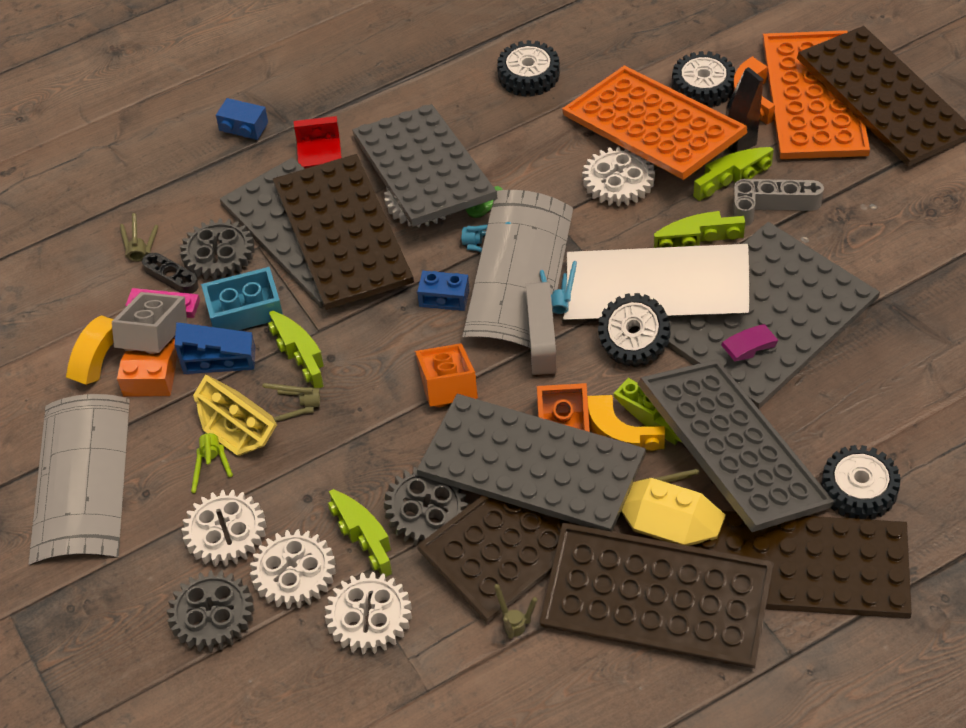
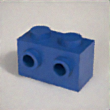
(242, 118)
(443, 290)

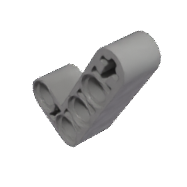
(775, 195)
(541, 328)

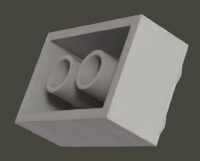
(148, 322)

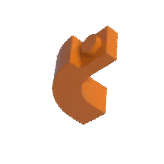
(767, 108)

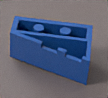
(213, 349)

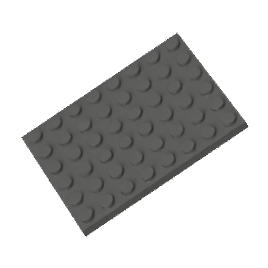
(792, 293)

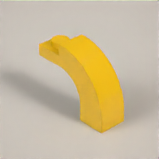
(90, 351)
(605, 423)

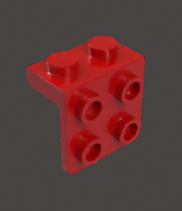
(317, 141)

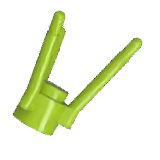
(209, 449)

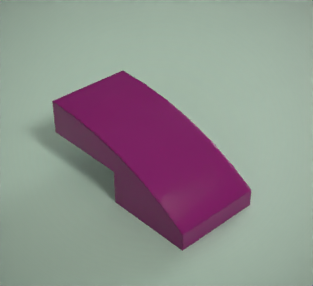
(747, 342)

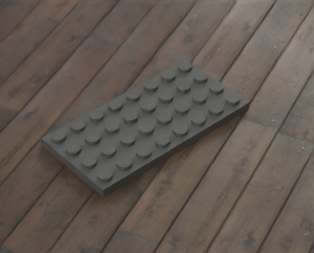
(424, 164)
(262, 213)
(735, 445)
(532, 463)

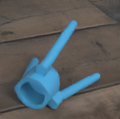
(473, 235)
(562, 297)

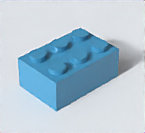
(242, 300)

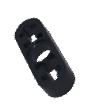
(167, 265)

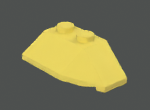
(232, 417)
(671, 513)

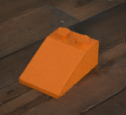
(146, 373)
(446, 373)
(564, 404)

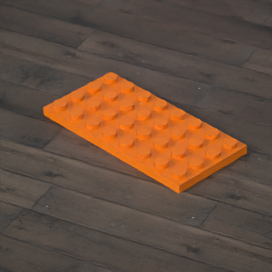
(806, 113)
(655, 121)

